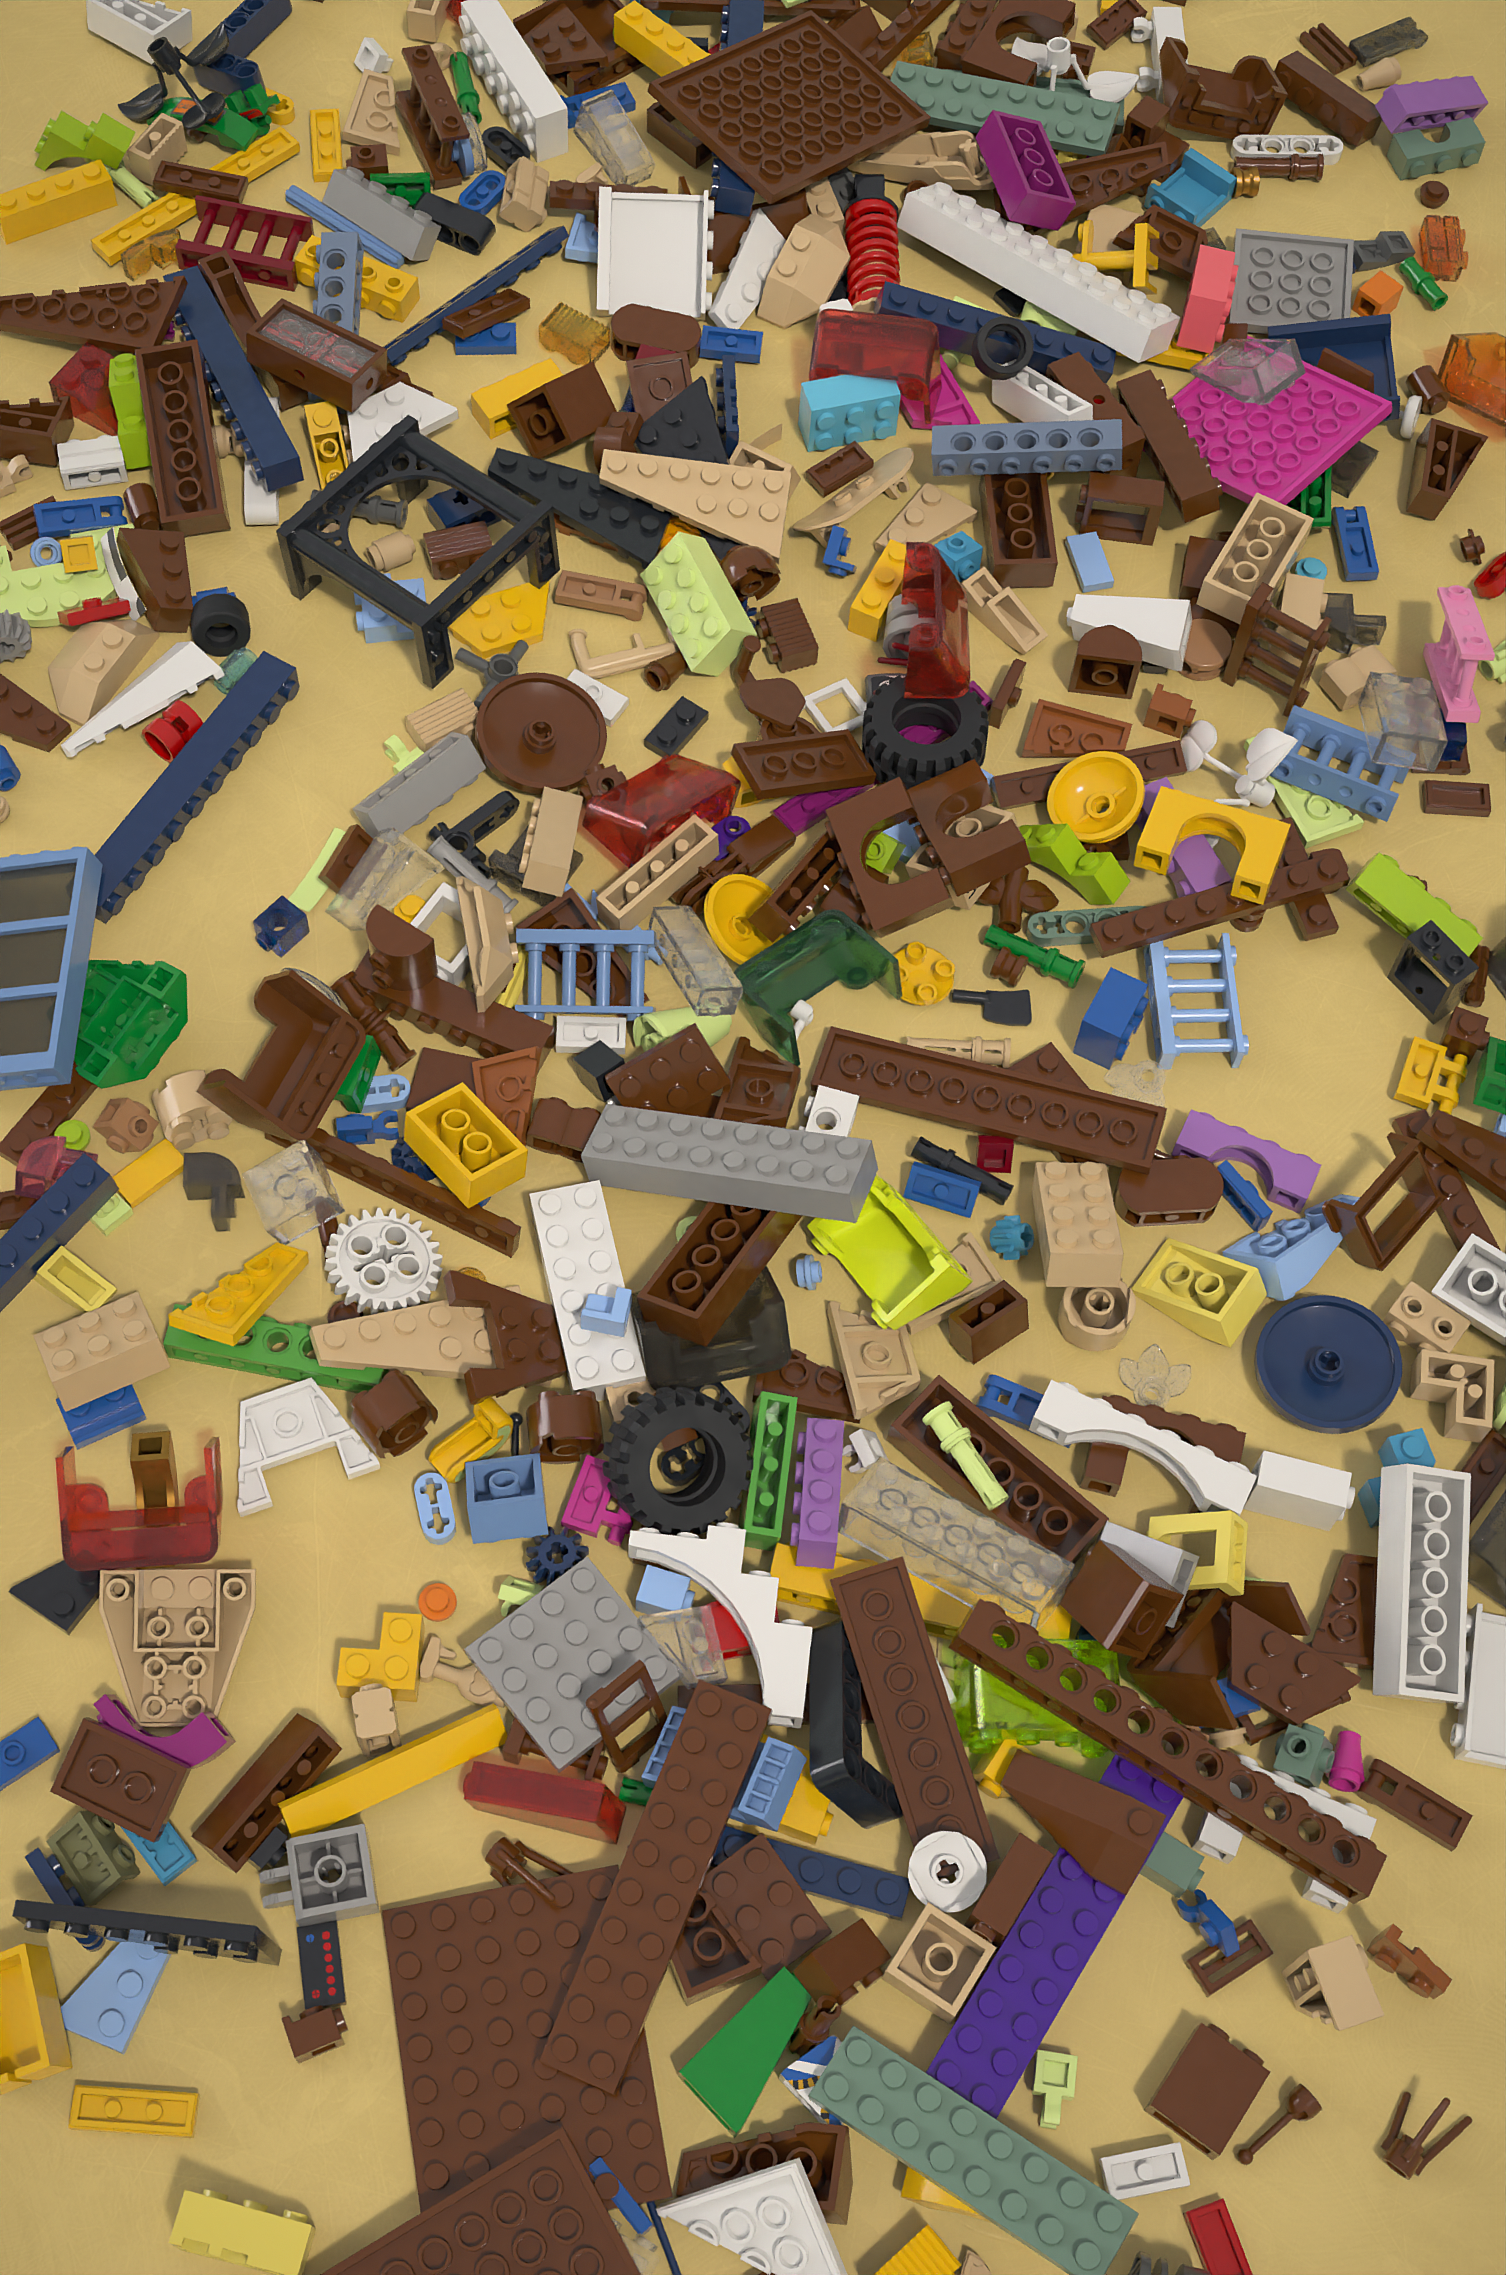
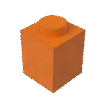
(1377, 296)

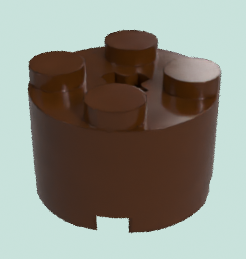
(393, 1414)
(564, 1427)

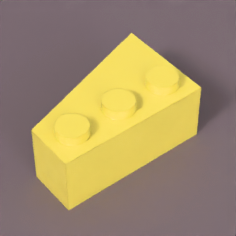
(242, 2233)

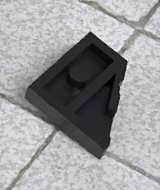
(60, 1594)

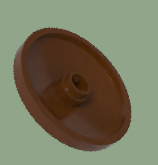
(540, 732)

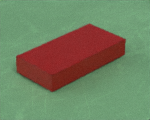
(1217, 2240)

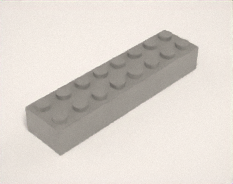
(731, 1162)

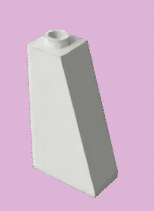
(1156, 623)

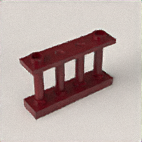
(266, 222)

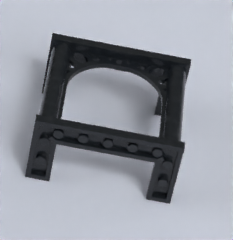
(411, 461)

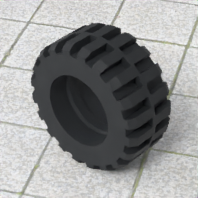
(914, 762)
(713, 1489)

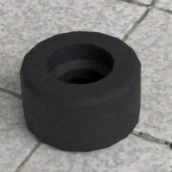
(220, 609)

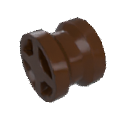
(1009, 966)

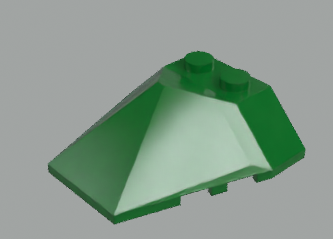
(128, 1019)

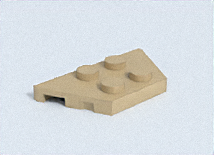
(874, 1361)

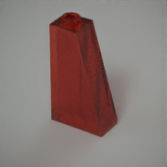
(546, 1800)

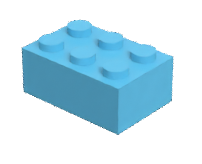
(847, 410)

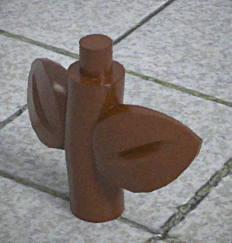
(1015, 893)

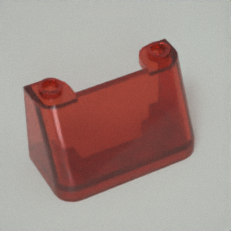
(938, 650)
(656, 802)

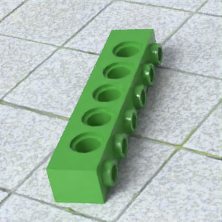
(259, 1359)

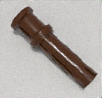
(1293, 167)

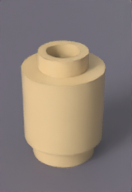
(391, 551)

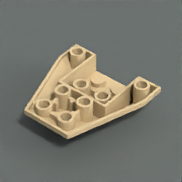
(176, 1637)

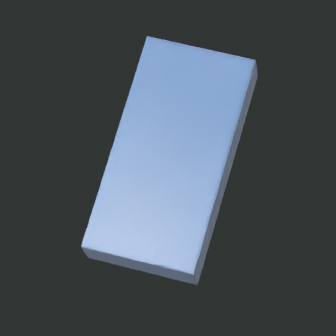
(1089, 562)

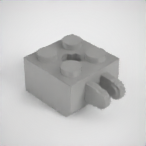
(310, 1860)

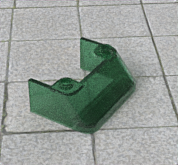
(804, 964)

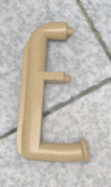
(619, 661)

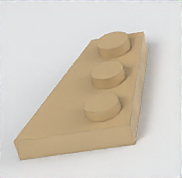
(373, 113)
(927, 518)
(984, 1277)

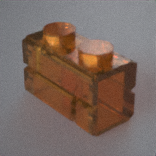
(1442, 247)

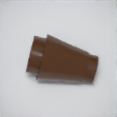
(665, 671)

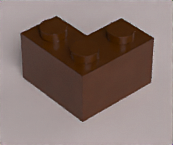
(1148, 126)

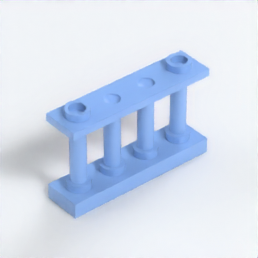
(1166, 1016)

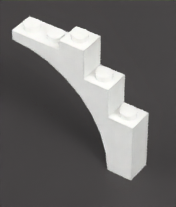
(751, 1599)

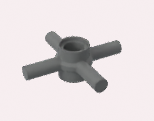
(497, 669)

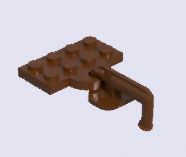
(789, 750)

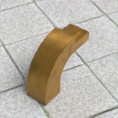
(154, 1472)

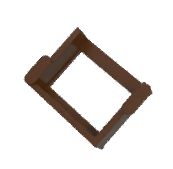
(1381, 1247)

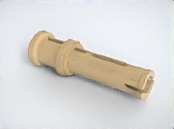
(976, 1046)

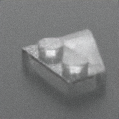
(687, 1643)

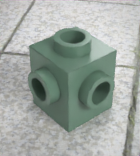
(1304, 1754)

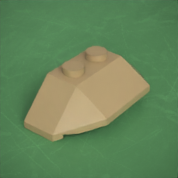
(804, 272)
(97, 665)
(486, 940)

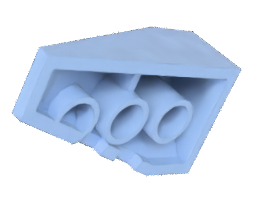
(1291, 1252)

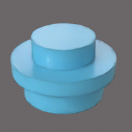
(1311, 568)

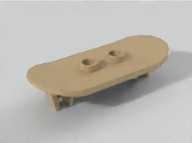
(882, 477)

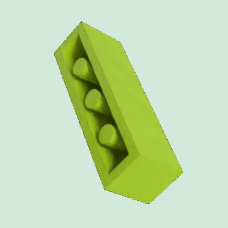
(1406, 904)

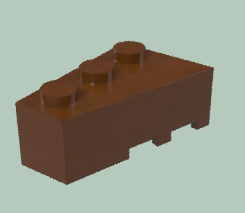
(35, 429)

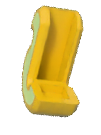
(472, 1441)

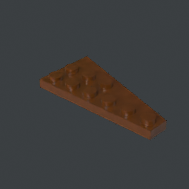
(1105, 178)
(103, 315)

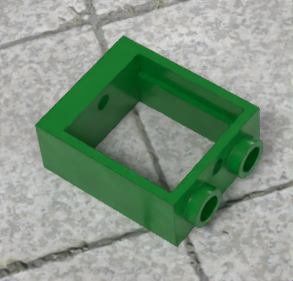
(1491, 1077)

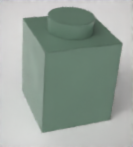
(1173, 1866)

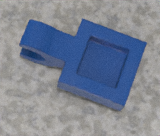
(364, 1130)
(1215, 1925)

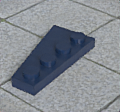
(727, 403)

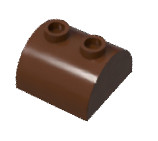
(1106, 663)
(399, 952)

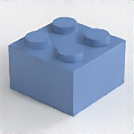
(506, 1498)

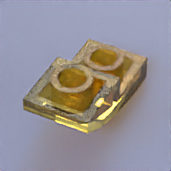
(155, 249)

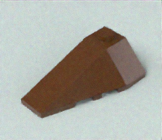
(572, 913)
(1092, 1822)
(821, 2148)

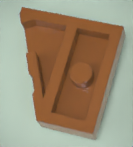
(1413, 1965)

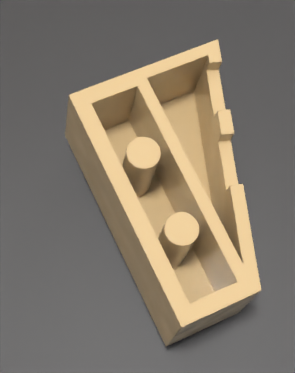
(1334, 1984)

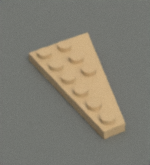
(715, 497)
(416, 1338)

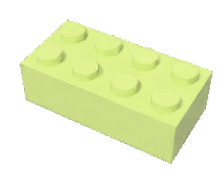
(698, 604)

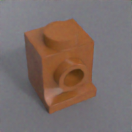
(1169, 712)

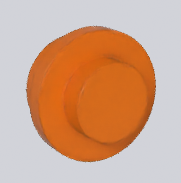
(437, 1602)

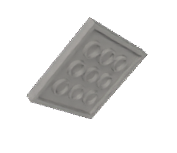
(1290, 279)
(559, 1654)

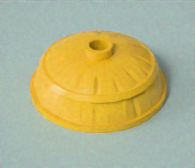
(1092, 784)

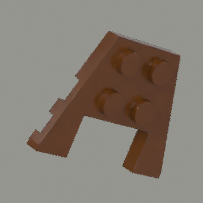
(520, 1333)

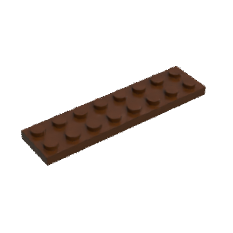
(911, 1706)

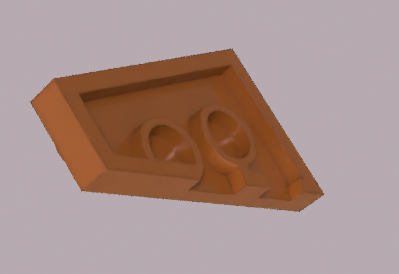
(508, 1087)

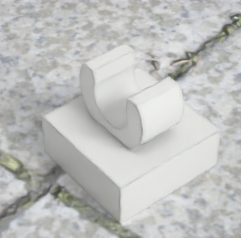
(372, 57)
(868, 1449)

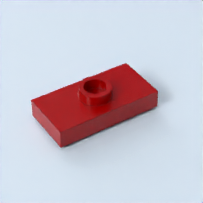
(93, 610)

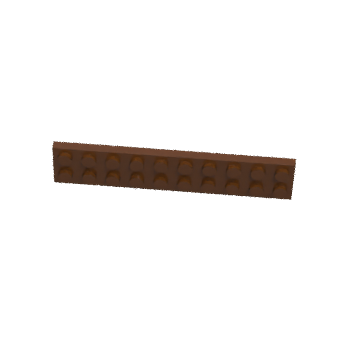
(991, 1099)
(656, 1887)

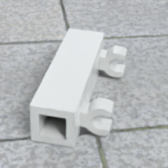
(1163, 23)

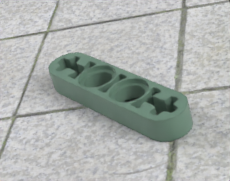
(1065, 937)

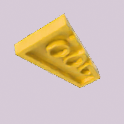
(241, 1297)

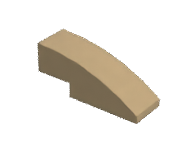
(1002, 612)

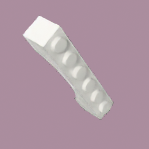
(1074, 1418)

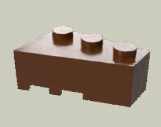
(1439, 465)
(160, 575)

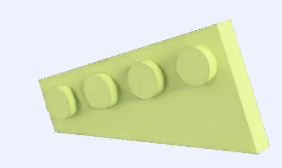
(1313, 815)

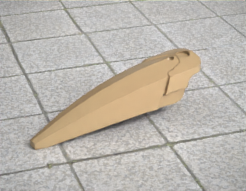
(931, 158)

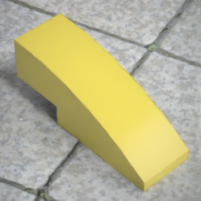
(74, 1281)

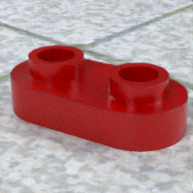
(1492, 580)

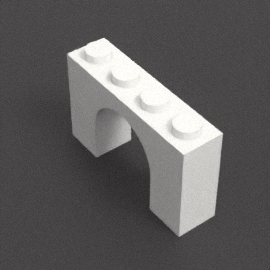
(1223, 1841)

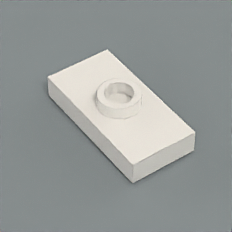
(609, 701)

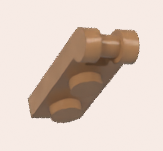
(601, 594)

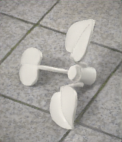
(1056, 56)
(1263, 755)

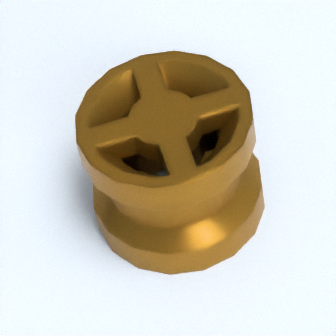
(1247, 181)

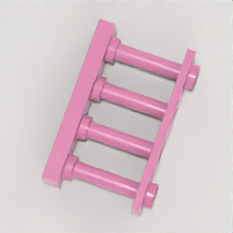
(1456, 657)

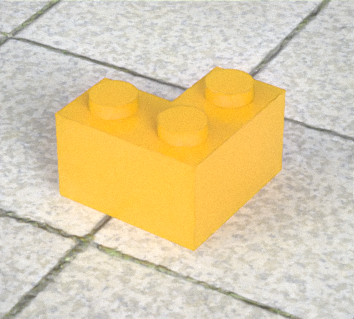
(393, 1665)

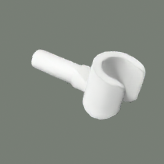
(804, 1014)

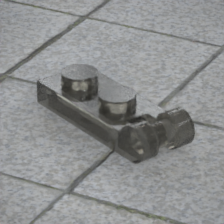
(1387, 41)

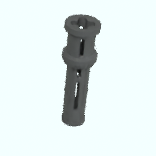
(380, 510)

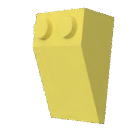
(1202, 1290)

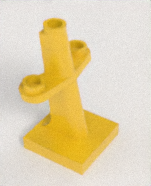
(1136, 261)

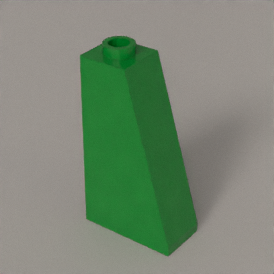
(744, 2053)

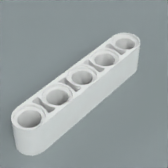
(259, 504)

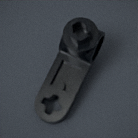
(476, 827)

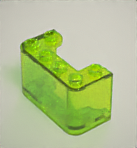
(993, 1711)

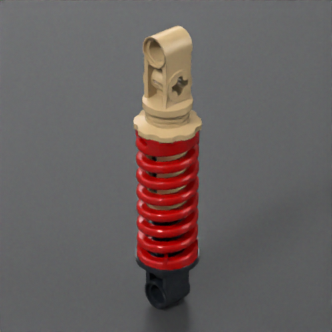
(870, 241)

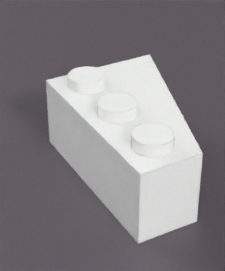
(138, 24)

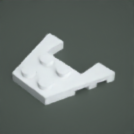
(288, 1427)

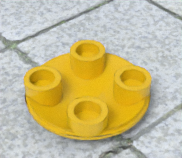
(924, 974)

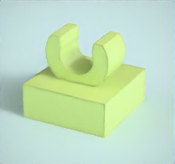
(112, 1215)
(516, 1592)

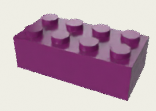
(1025, 170)

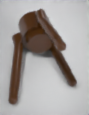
(508, 1861)
(1405, 2153)

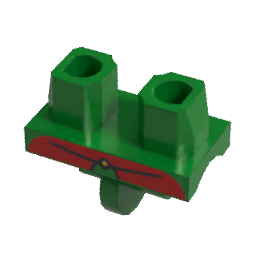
(256, 109)

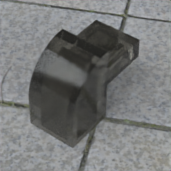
(1350, 628)
(215, 1179)

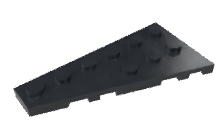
(688, 431)
(585, 504)
(165, 1933)

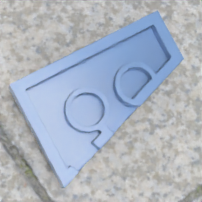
(115, 1996)

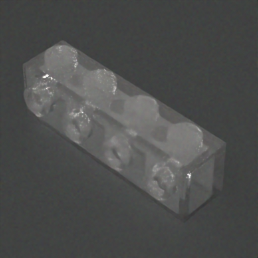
(695, 961)

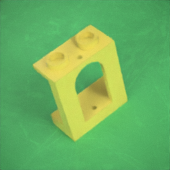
(1230, 1548)

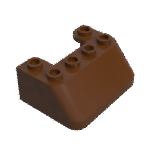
(298, 1064)

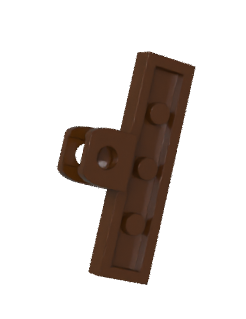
(585, 196)
(1311, 913)

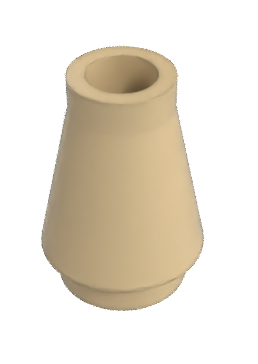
(1380, 74)

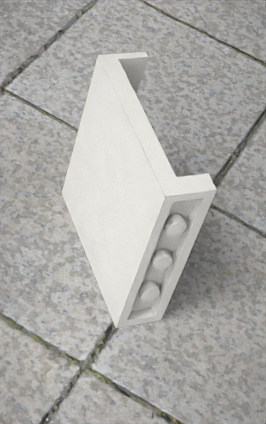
(654, 252)
(1482, 1716)

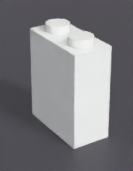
(1300, 1491)

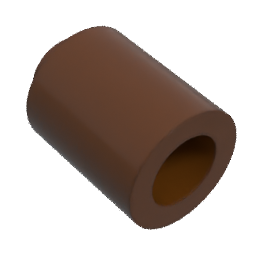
(1427, 384)
(142, 506)

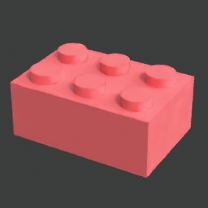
(1208, 299)

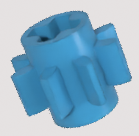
(1011, 1237)

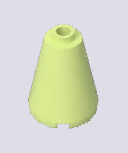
(658, 1026)

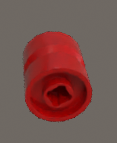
(172, 732)

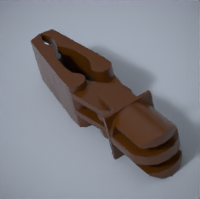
(747, 856)

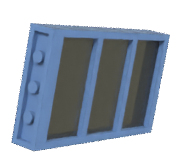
(44, 960)

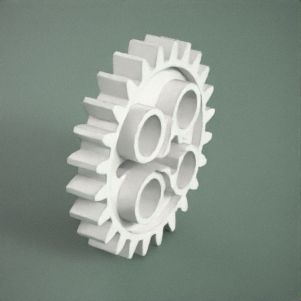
(383, 1262)

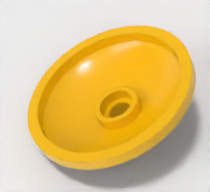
(726, 915)

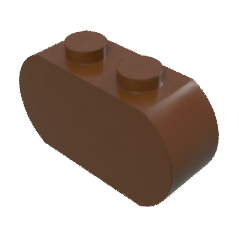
(654, 327)
(1171, 1194)

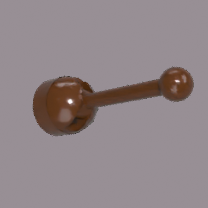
(1300, 2106)

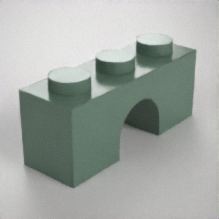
(1416, 156)

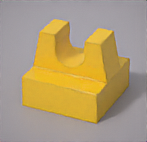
(78, 554)

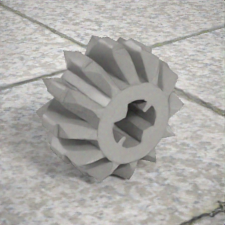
(14, 636)

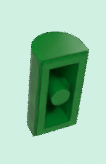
(405, 185)

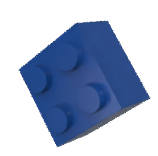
(1111, 1019)

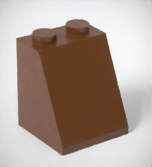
(562, 411)
(1120, 1600)

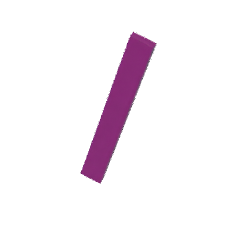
(809, 808)

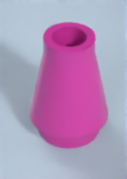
(1347, 1767)

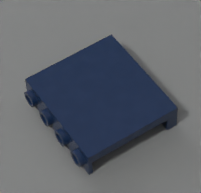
(1358, 339)

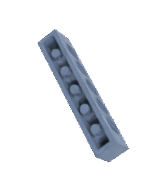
(346, 251)
(1027, 447)

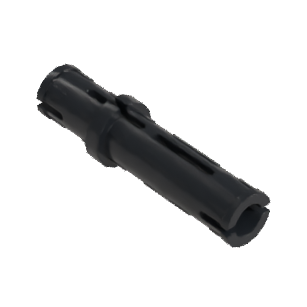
(949, 1161)

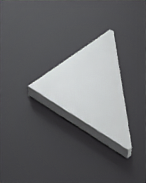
(765, 2219)

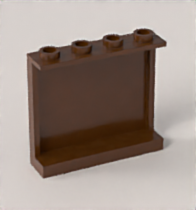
(598, 20)

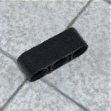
(458, 224)

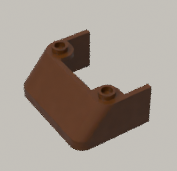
(730, 227)
(1189, 1657)

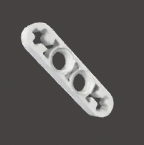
(1286, 146)

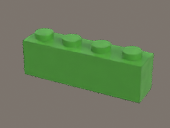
(771, 1448)

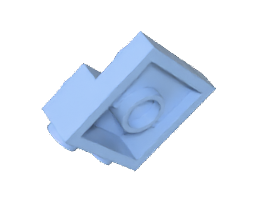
(379, 625)

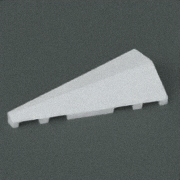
(163, 682)

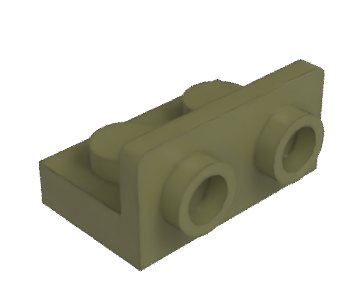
(92, 1856)

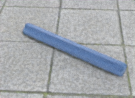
(341, 224)

